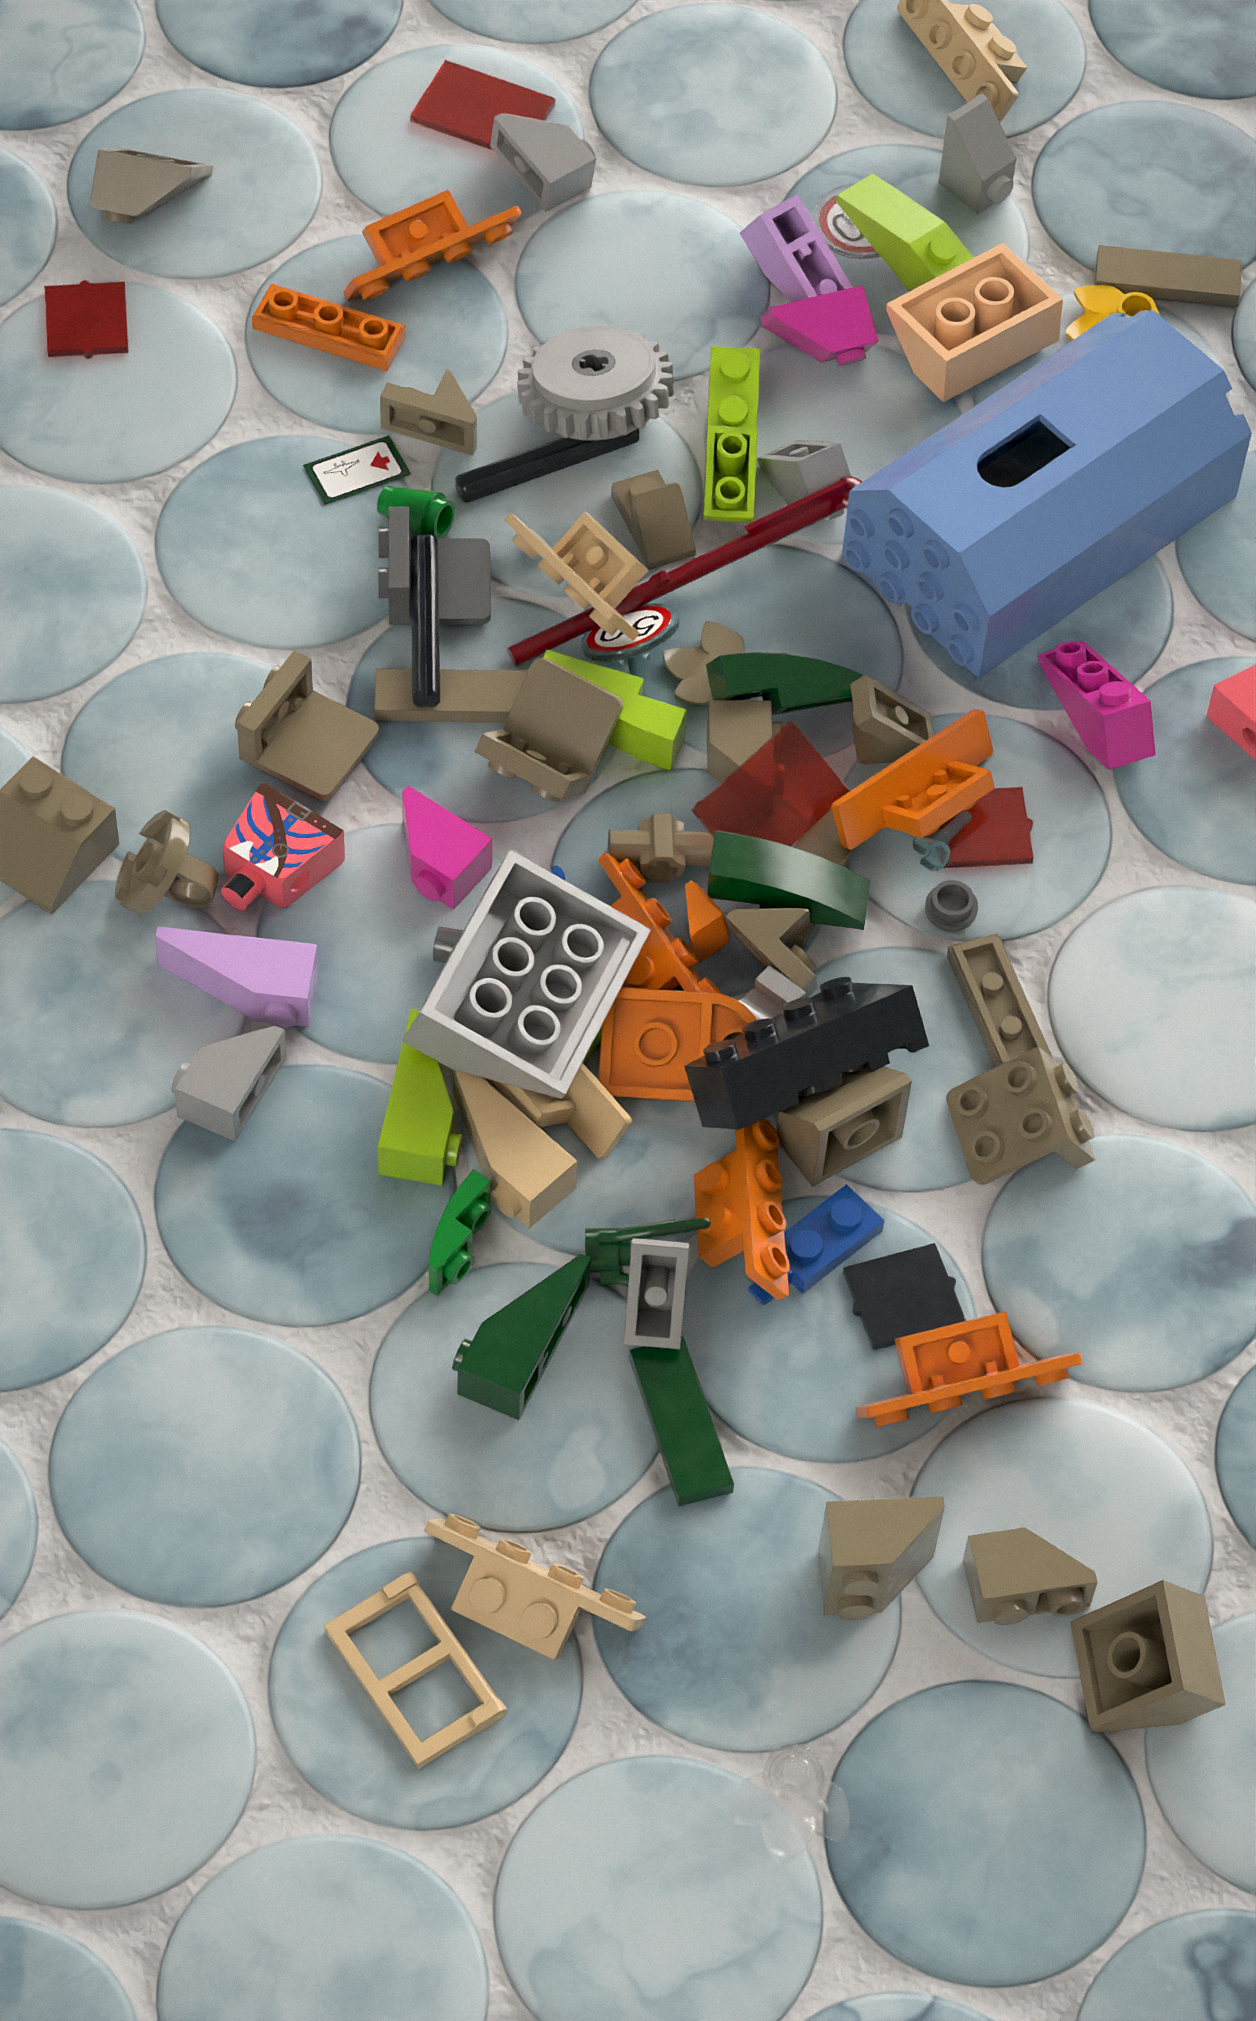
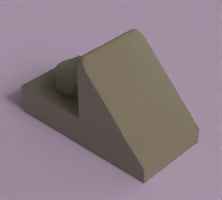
(436, 419)
(655, 518)
(885, 722)
(766, 937)

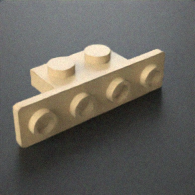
(967, 49)
(592, 563)
(585, 1108)
(523, 1597)

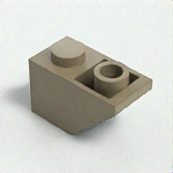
(735, 733)
(1022, 1576)

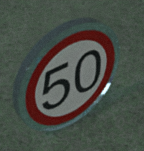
(653, 621)

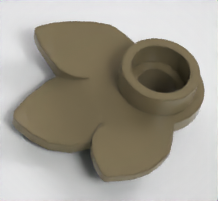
(689, 664)

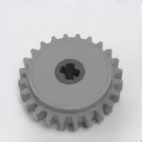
(595, 383)

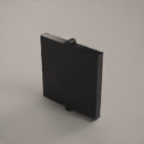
(903, 1294)

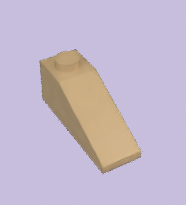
(520, 1160)

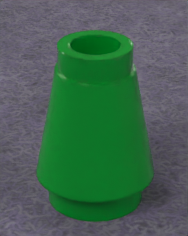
(428, 510)

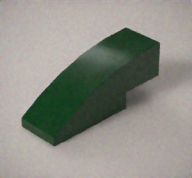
(783, 678)
(786, 877)

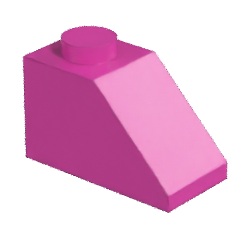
(826, 325)
(443, 850)

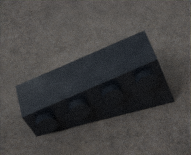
(804, 1050)

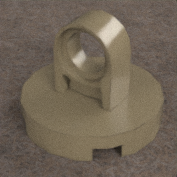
(165, 869)

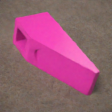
(1101, 704)

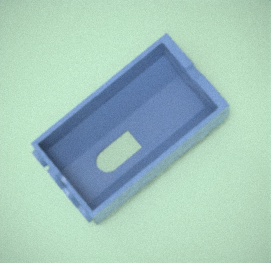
(1006, 564)

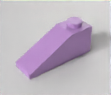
(794, 252)
(253, 975)

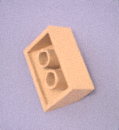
(975, 321)

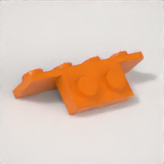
(420, 236)
(921, 786)
(662, 959)
(746, 1209)
(962, 1360)

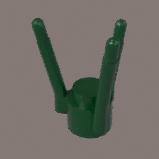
(612, 1246)

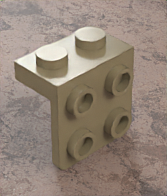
(301, 732)
(553, 732)
(1020, 1116)

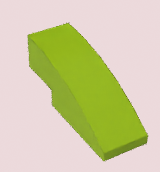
(646, 726)

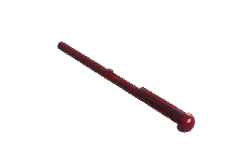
(760, 535)

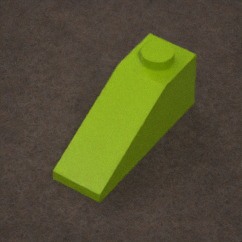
(902, 231)
(418, 1122)

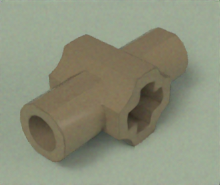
(661, 847)

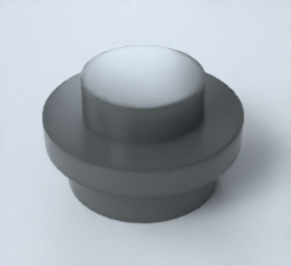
(951, 906)

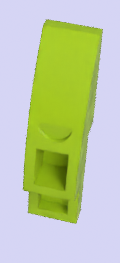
(731, 434)

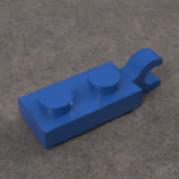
(826, 1239)

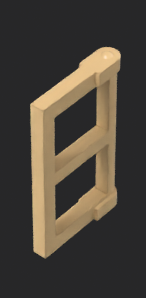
(448, 1648)

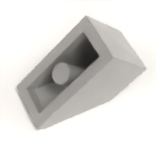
(977, 156)
(544, 157)
(805, 469)
(229, 1080)
(656, 1293)

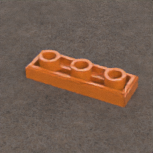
(329, 327)

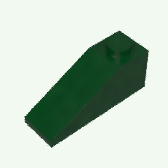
(519, 1340)

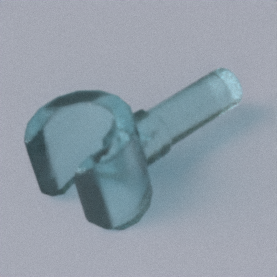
(937, 845)

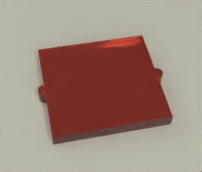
(86, 319)
(995, 834)

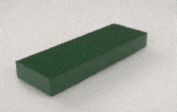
(681, 1423)

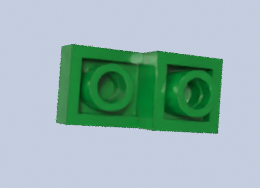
(453, 1239)

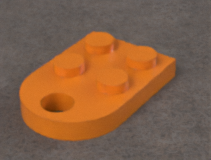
(659, 1032)

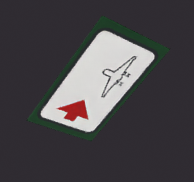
(356, 469)

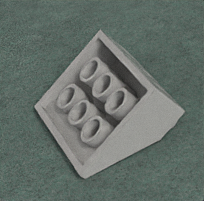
(527, 981)

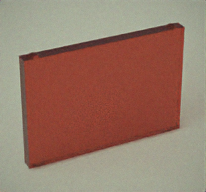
(466, 101)
(774, 792)

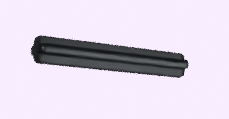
(534, 464)
(425, 621)

